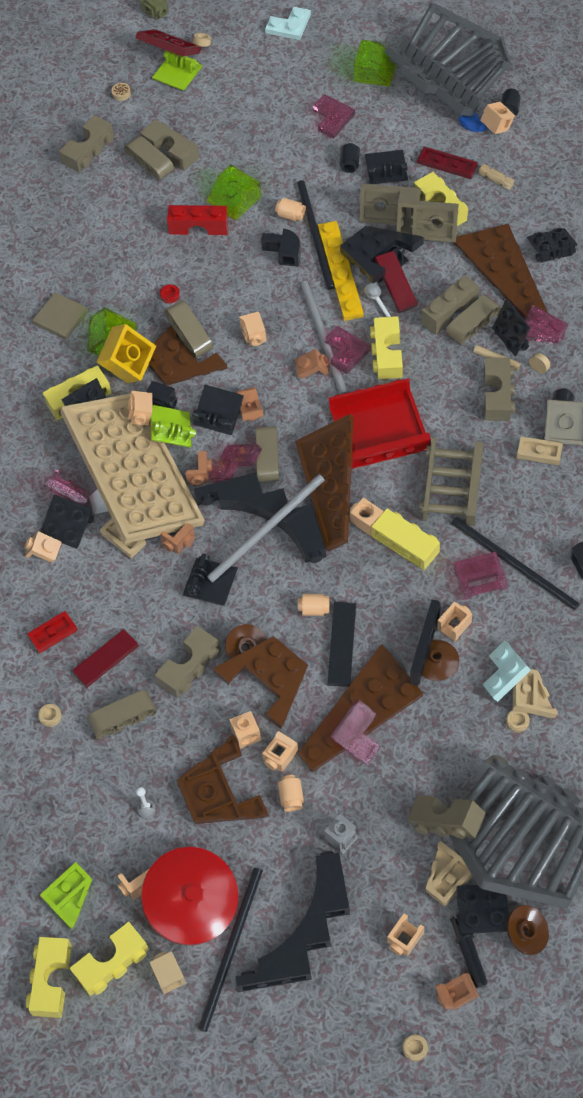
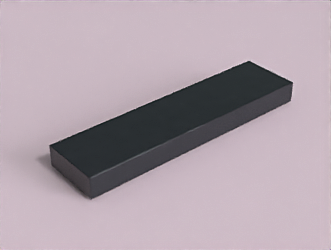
(425, 643)
(342, 644)

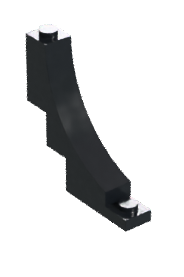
(246, 495)
(290, 960)

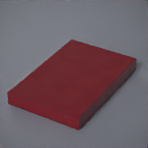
(168, 42)

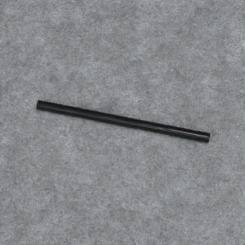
(315, 235)
(532, 575)
(230, 950)

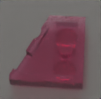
(545, 326)
(67, 488)

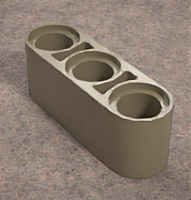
(150, 157)
(472, 319)
(188, 329)
(268, 458)
(121, 713)

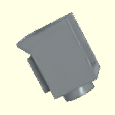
(340, 834)

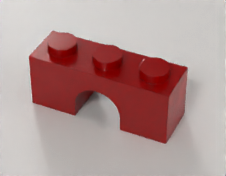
(210, 217)

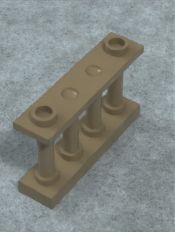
(469, 492)

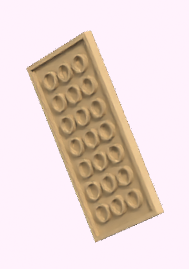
(131, 470)

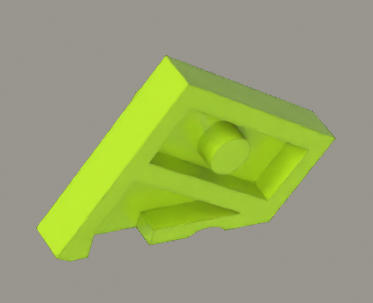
(68, 894)

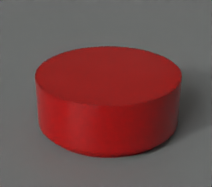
(169, 293)

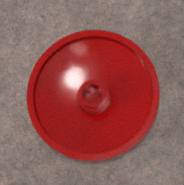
(189, 896)

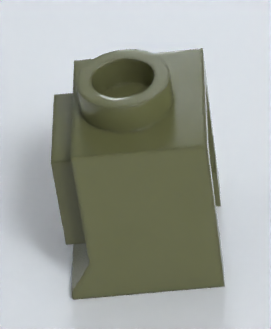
(154, 8)

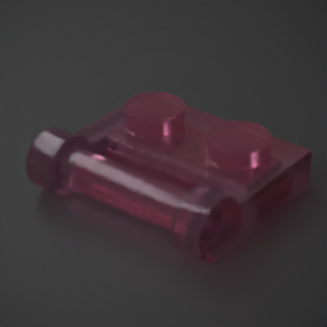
(479, 569)

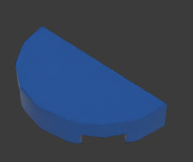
(472, 123)

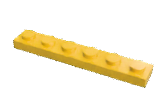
(340, 271)

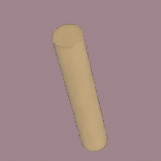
(490, 354)

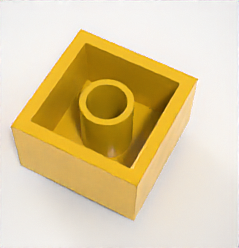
(126, 353)

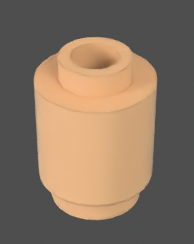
(290, 209)
(313, 604)
(290, 793)

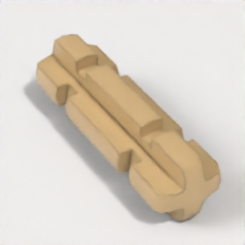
(496, 176)

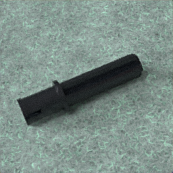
(470, 954)

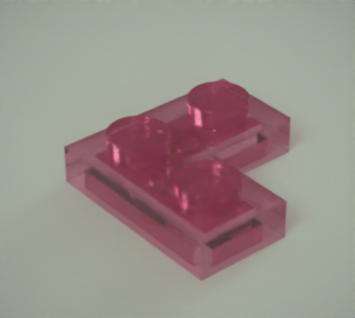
(335, 115)
(350, 349)
(232, 458)
(351, 734)

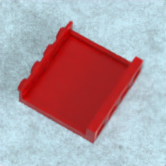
(383, 423)

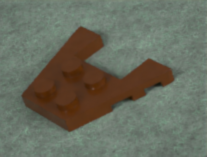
(176, 364)
(274, 668)
(209, 792)

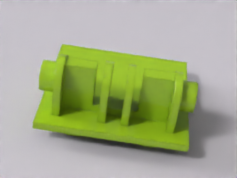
(177, 70)
(171, 426)

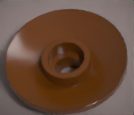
(243, 634)
(445, 666)
(534, 926)

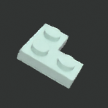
(291, 27)
(510, 671)

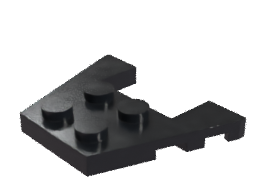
(373, 242)

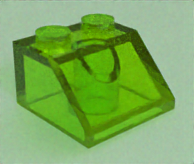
(373, 65)
(236, 191)
(100, 326)

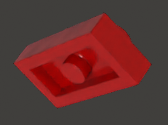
(52, 632)

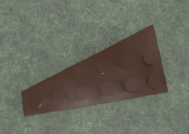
(503, 265)
(330, 455)
(381, 687)

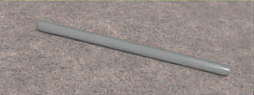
(322, 335)
(264, 529)

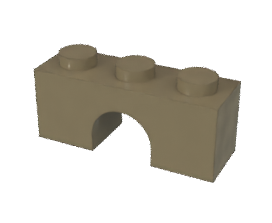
(182, 151)
(79, 155)
(440, 310)
(499, 404)
(178, 677)
(432, 816)

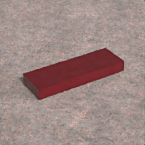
(447, 162)
(396, 282)
(105, 658)

